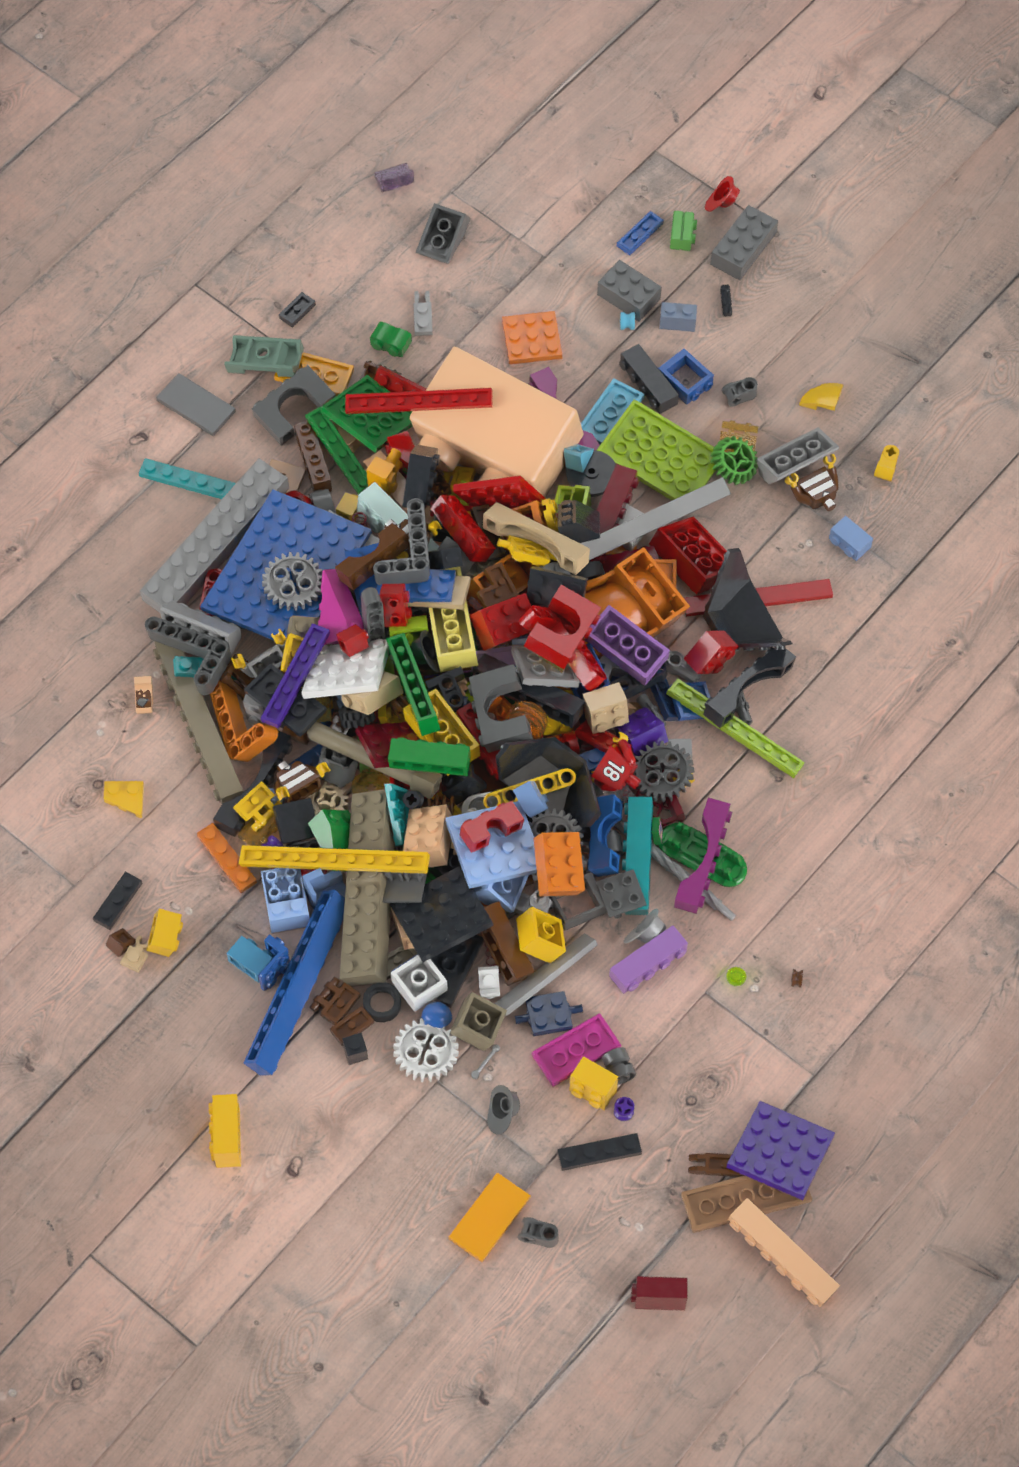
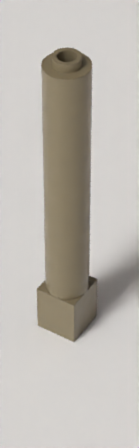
(424, 782)

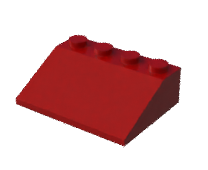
(695, 552)

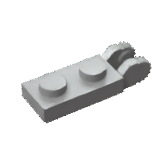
(422, 315)

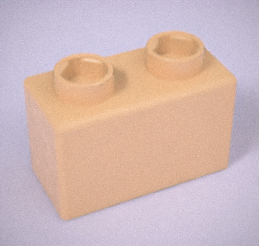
(515, 437)

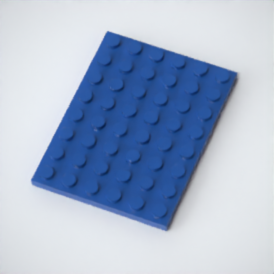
(279, 528)

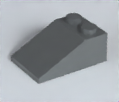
(443, 233)

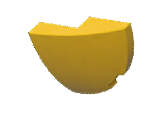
(822, 396)

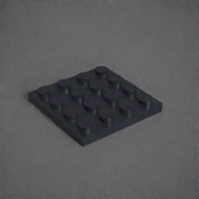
(445, 916)

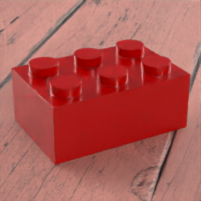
(500, 621)

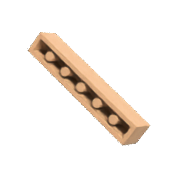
(783, 1252)

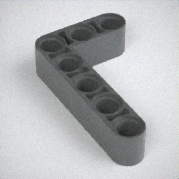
(408, 569)
(373, 614)
(194, 646)

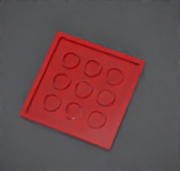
(506, 491)

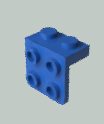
(277, 965)

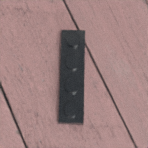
(599, 1151)

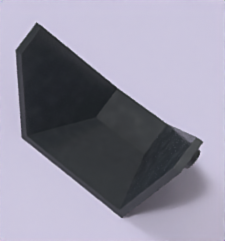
(739, 608)
(538, 757)

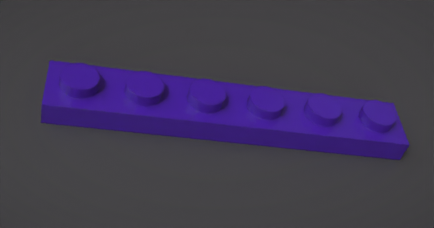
(295, 675)

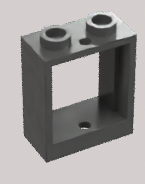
(600, 909)

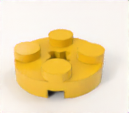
(550, 514)

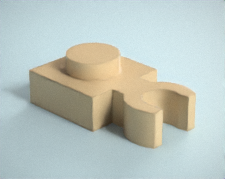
(135, 956)

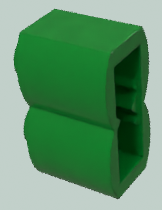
(390, 339)

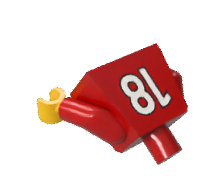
(616, 767)

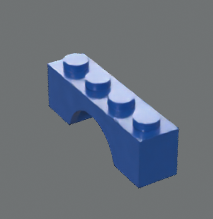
(602, 859)

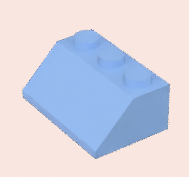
(505, 892)

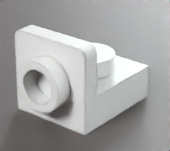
(489, 982)

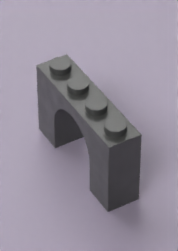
(303, 383)
(485, 689)

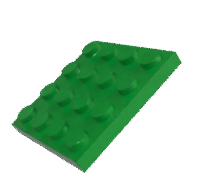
(368, 428)

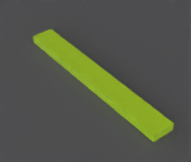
(739, 730)

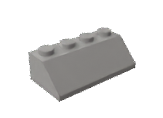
(795, 455)
(199, 621)

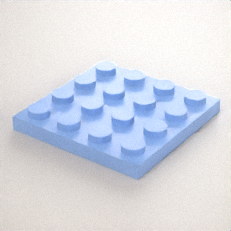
(501, 859)

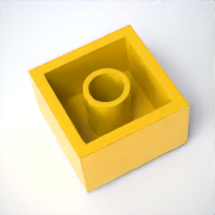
(540, 935)
(593, 1083)

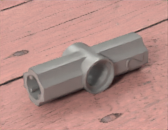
(682, 669)

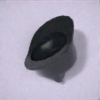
(424, 651)

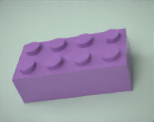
(627, 645)

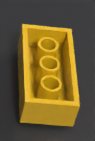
(451, 728)

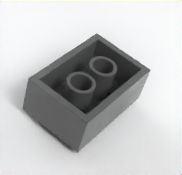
(629, 290)

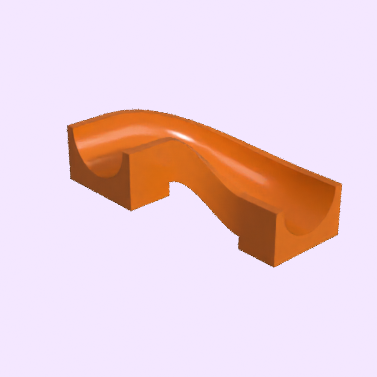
(632, 588)

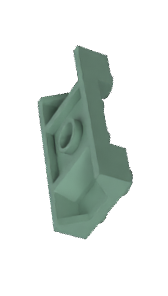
(281, 357)

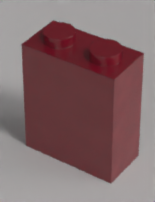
(660, 1293)

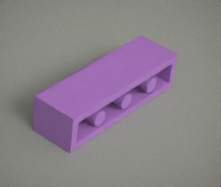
(648, 959)

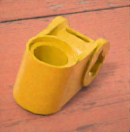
(887, 463)

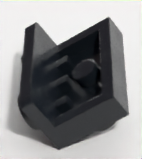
(462, 786)

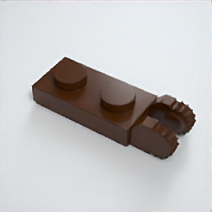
(714, 1165)

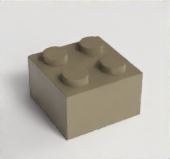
(478, 1021)

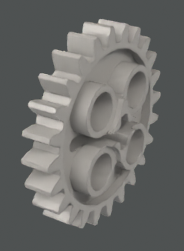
(276, 586)

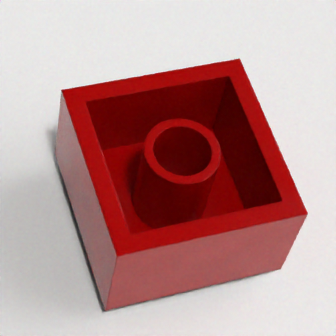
(711, 652)

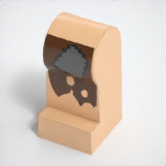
(143, 694)

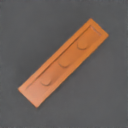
(226, 857)

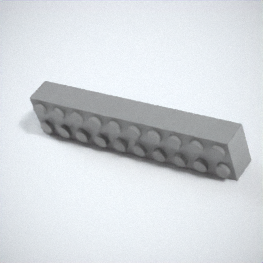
(213, 538)

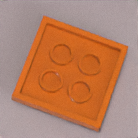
(532, 337)

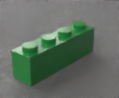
(429, 756)

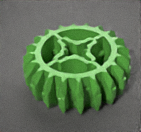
(727, 465)

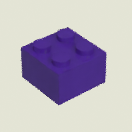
(643, 730)

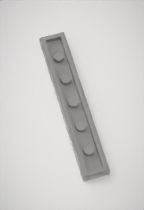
(546, 974)

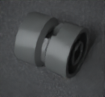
(618, 1063)

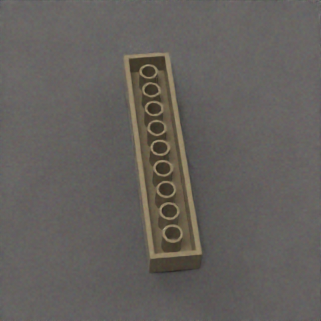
(365, 915)

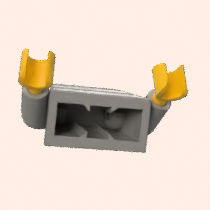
(258, 664)

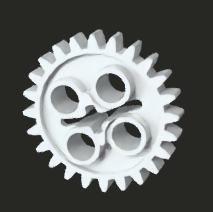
(409, 1044)

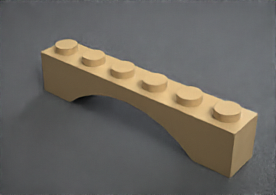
(505, 522)

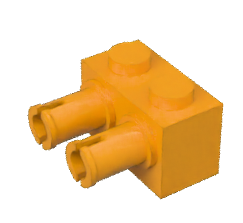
(385, 471)

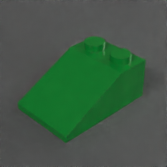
(332, 829)

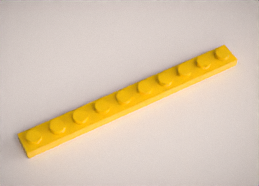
(334, 859)

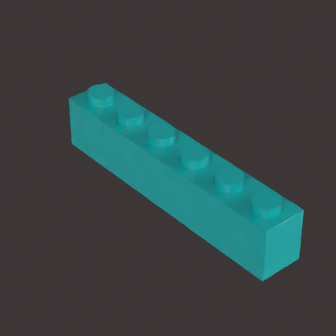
(639, 845)

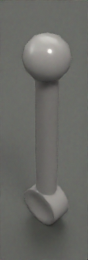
(475, 1074)

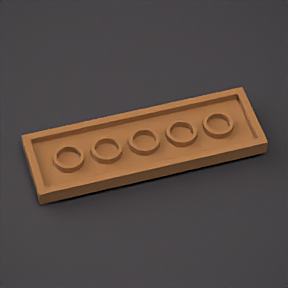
(714, 1203)

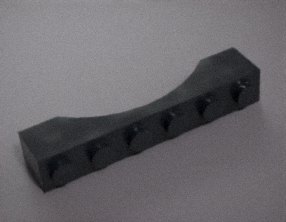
(772, 665)
(227, 818)

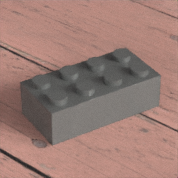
(744, 242)

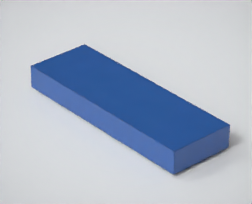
(640, 233)

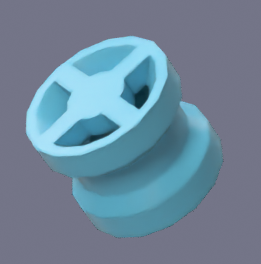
(627, 320)

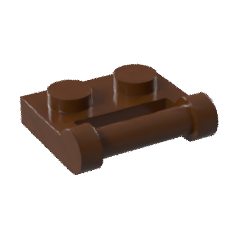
(244, 679)

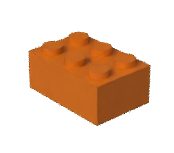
(559, 864)

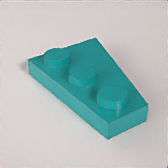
(398, 812)

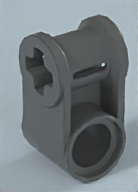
(740, 392)
(537, 1232)

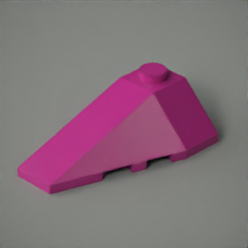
(337, 606)

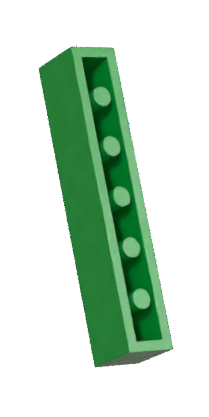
(413, 684)

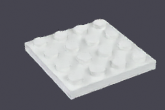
(339, 674)

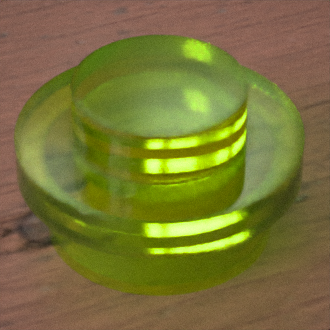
(736, 976)

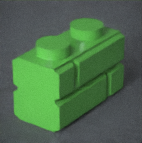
(682, 230)

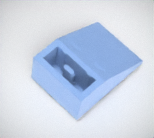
(285, 899)

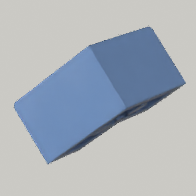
(316, 882)

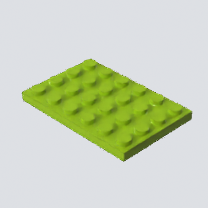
(660, 451)

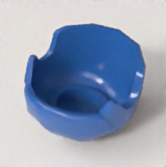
(436, 1015)

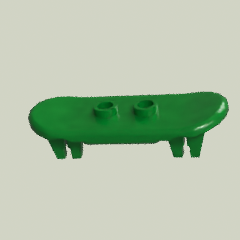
(690, 847)

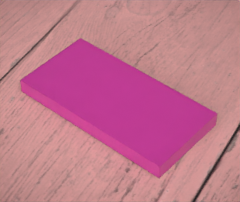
(564, 1053)

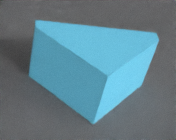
(577, 457)

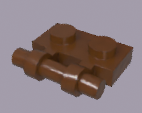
(339, 1005)

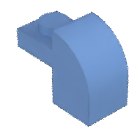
(531, 799)

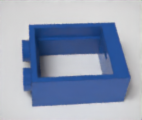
(678, 361)

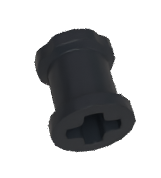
(416, 794)

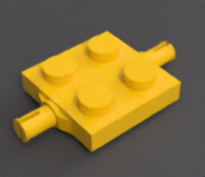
(526, 550)

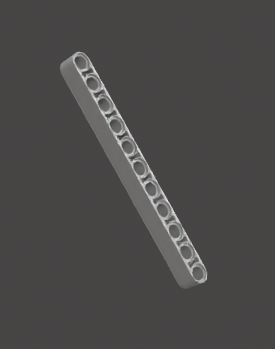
(657, 517)

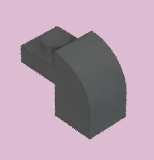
(322, 500)

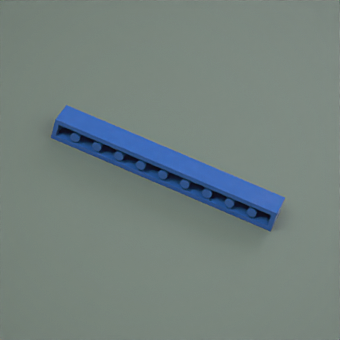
(296, 984)

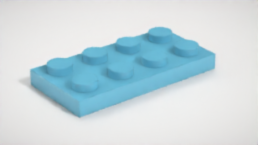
(609, 409)

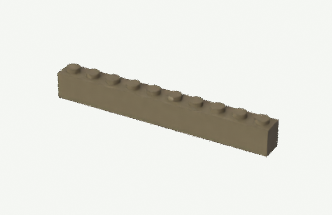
(200, 727)

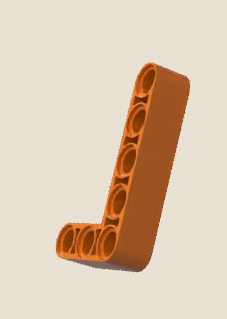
(239, 742)

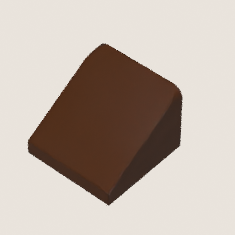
(120, 941)

